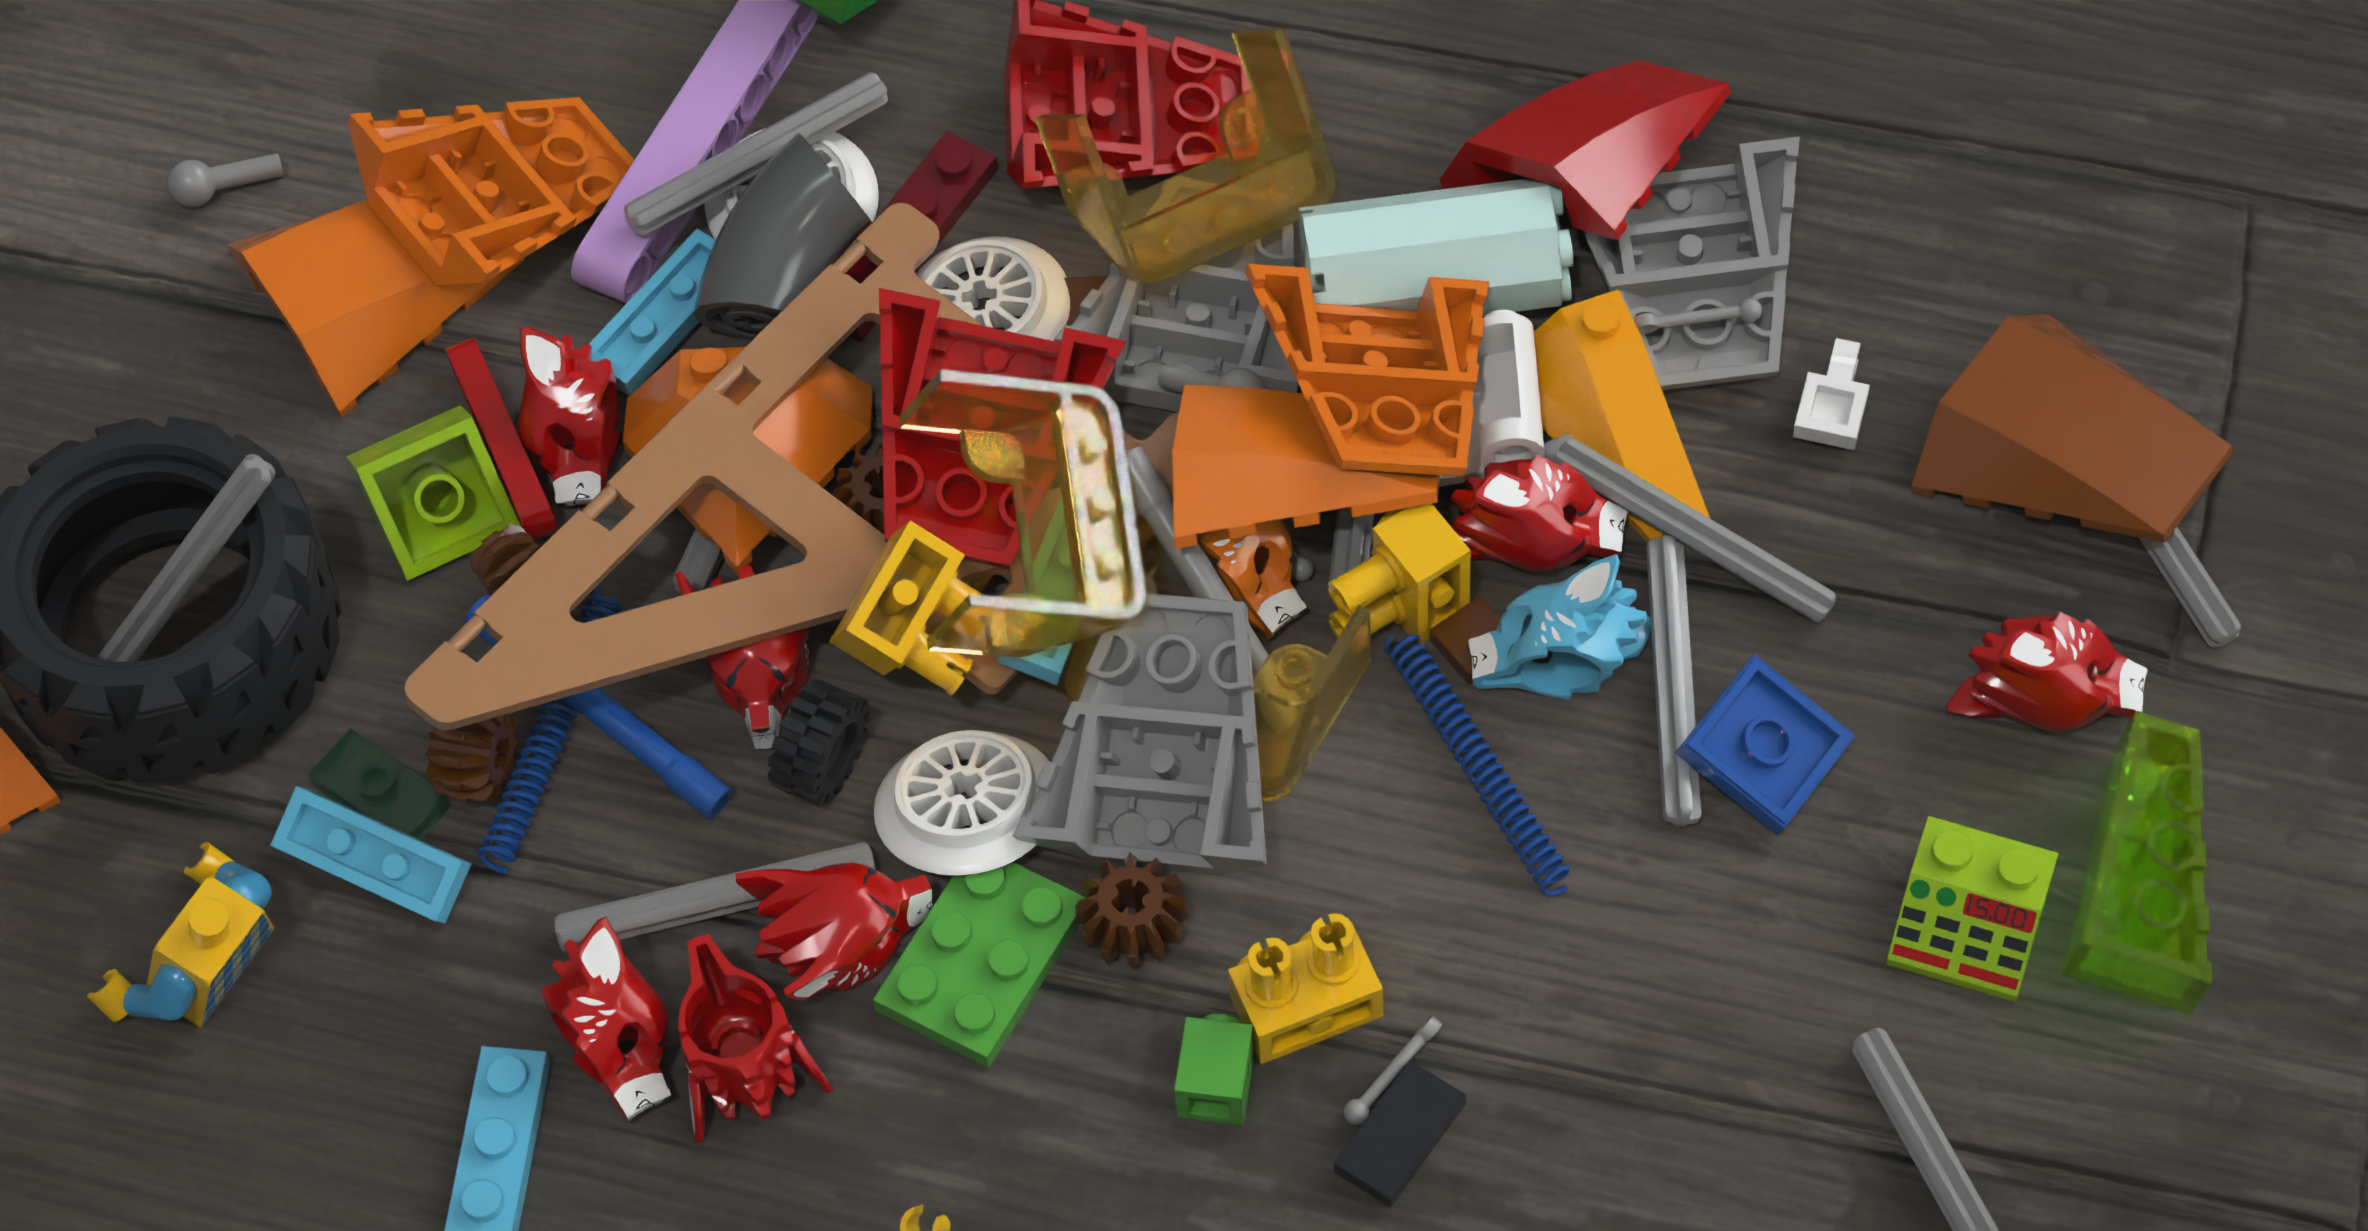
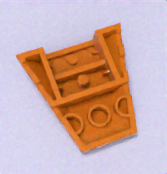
(487, 186)
(351, 296)
(1382, 380)
(1262, 459)

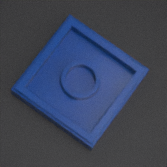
(1765, 744)

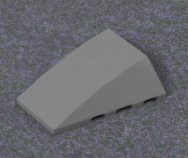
(1704, 246)
(1191, 321)
(1160, 746)

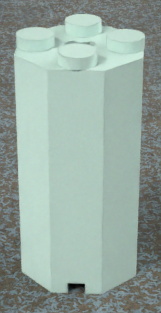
(1390, 246)

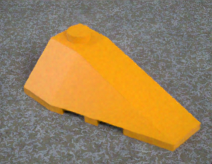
(1607, 396)

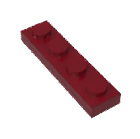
(941, 191)

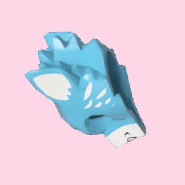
(1579, 620)

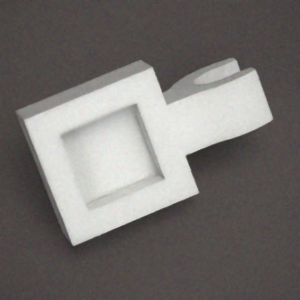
(1833, 403)

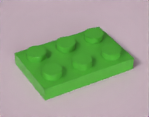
(980, 959)

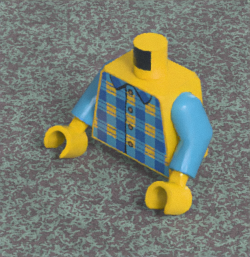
(200, 949)

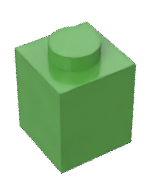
(1214, 1069)

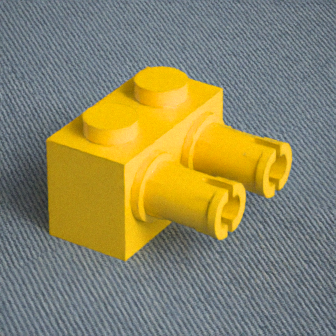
(1412, 578)
(895, 601)
(1305, 988)

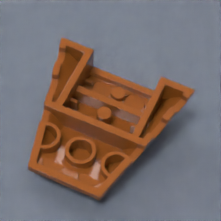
(2067, 434)

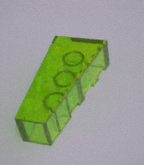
(2143, 886)

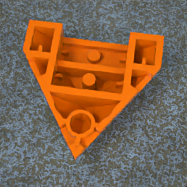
(808, 429)

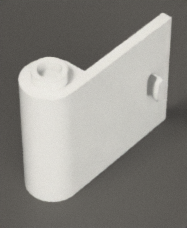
(1505, 396)

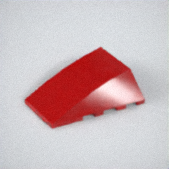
(1143, 97)
(1595, 140)
(925, 469)

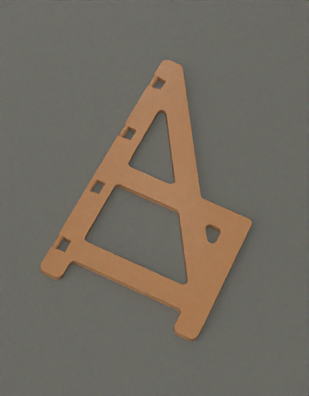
(710, 441)

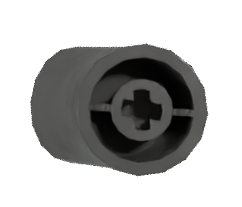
(776, 241)

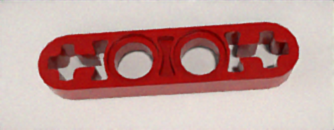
(501, 439)

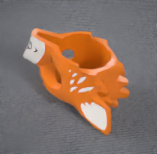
(1270, 595)

